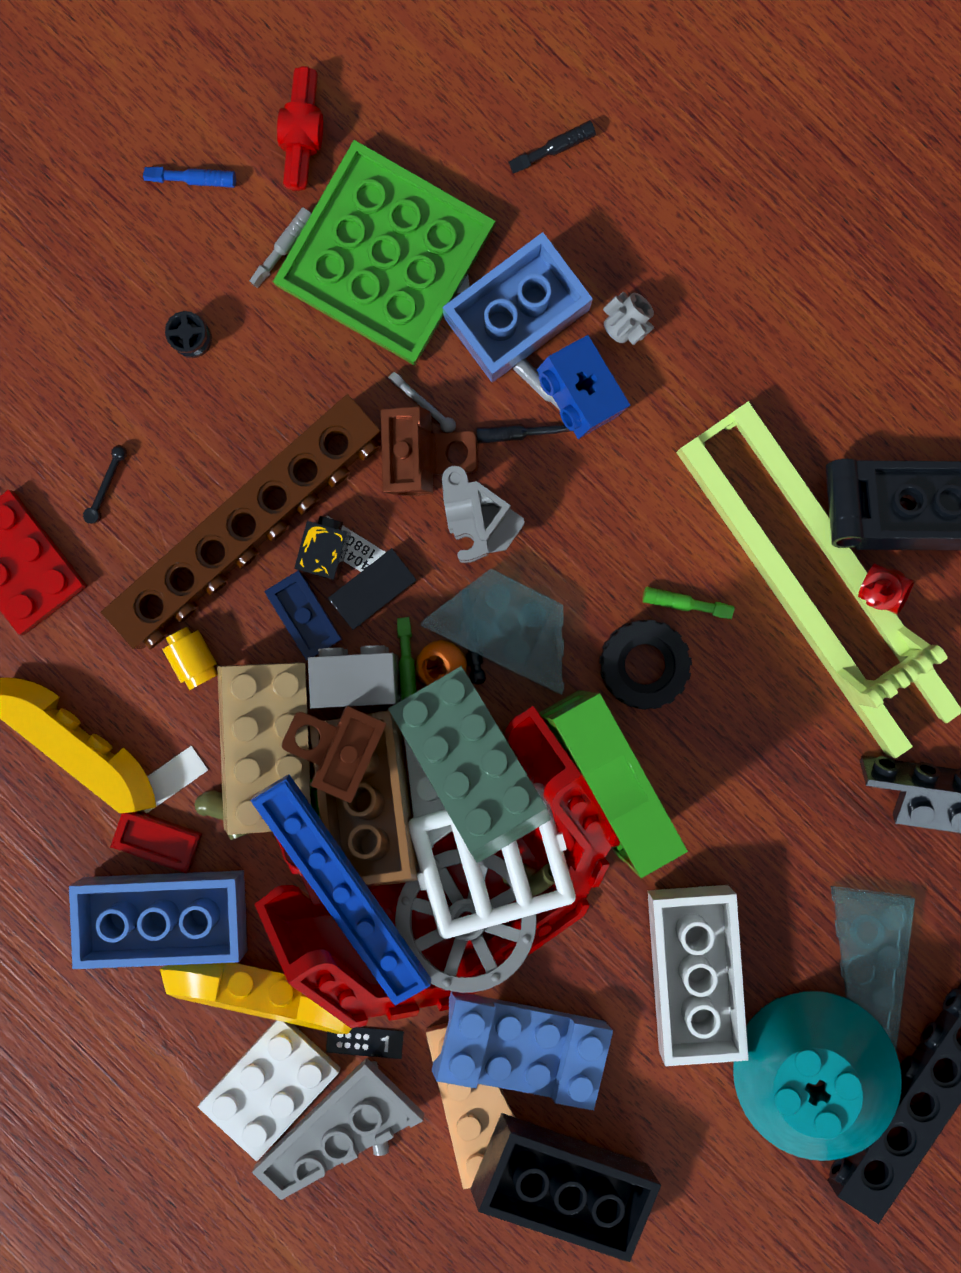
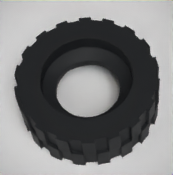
(676, 664)

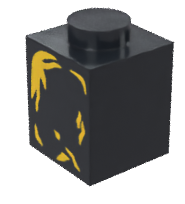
(323, 548)

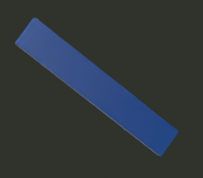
(341, 889)

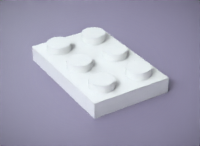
(269, 1088)

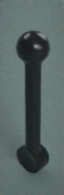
(93, 515)

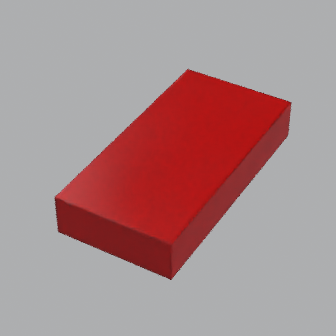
(156, 840)

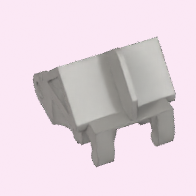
(477, 514)

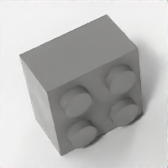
(354, 679)

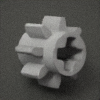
(628, 318)

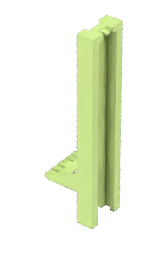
(913, 652)

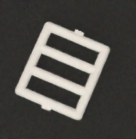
(485, 914)

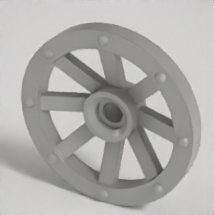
(447, 979)

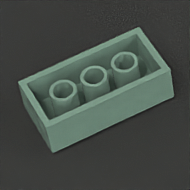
(470, 764)

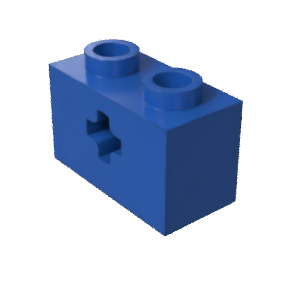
(600, 395)

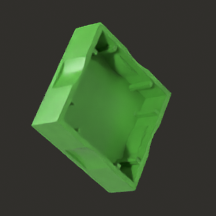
(616, 779)

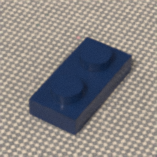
(303, 614)

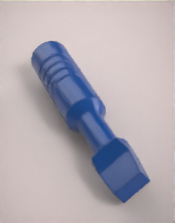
(192, 176)

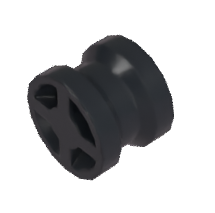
(181, 330)

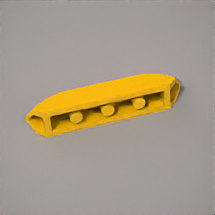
(56, 733)
(248, 992)

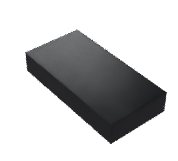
(372, 589)

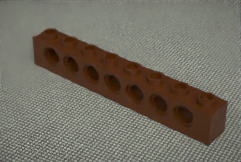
(129, 610)

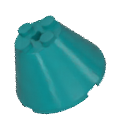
(812, 1040)

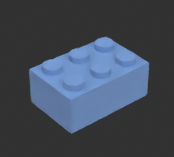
(517, 307)

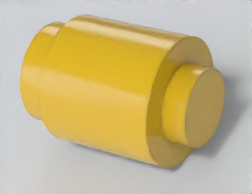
(190, 657)

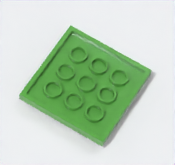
(384, 252)

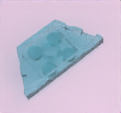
(506, 626)

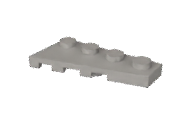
(350, 1119)

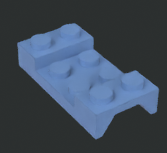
(523, 1050)

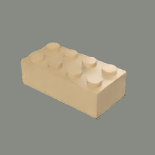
(253, 719)

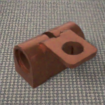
(415, 454)
(341, 752)

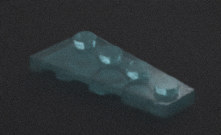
(874, 950)

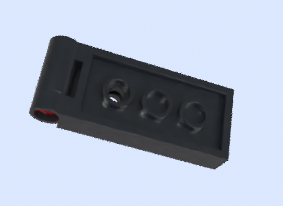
(868, 500)

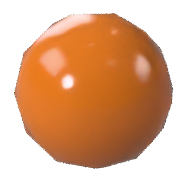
(438, 660)

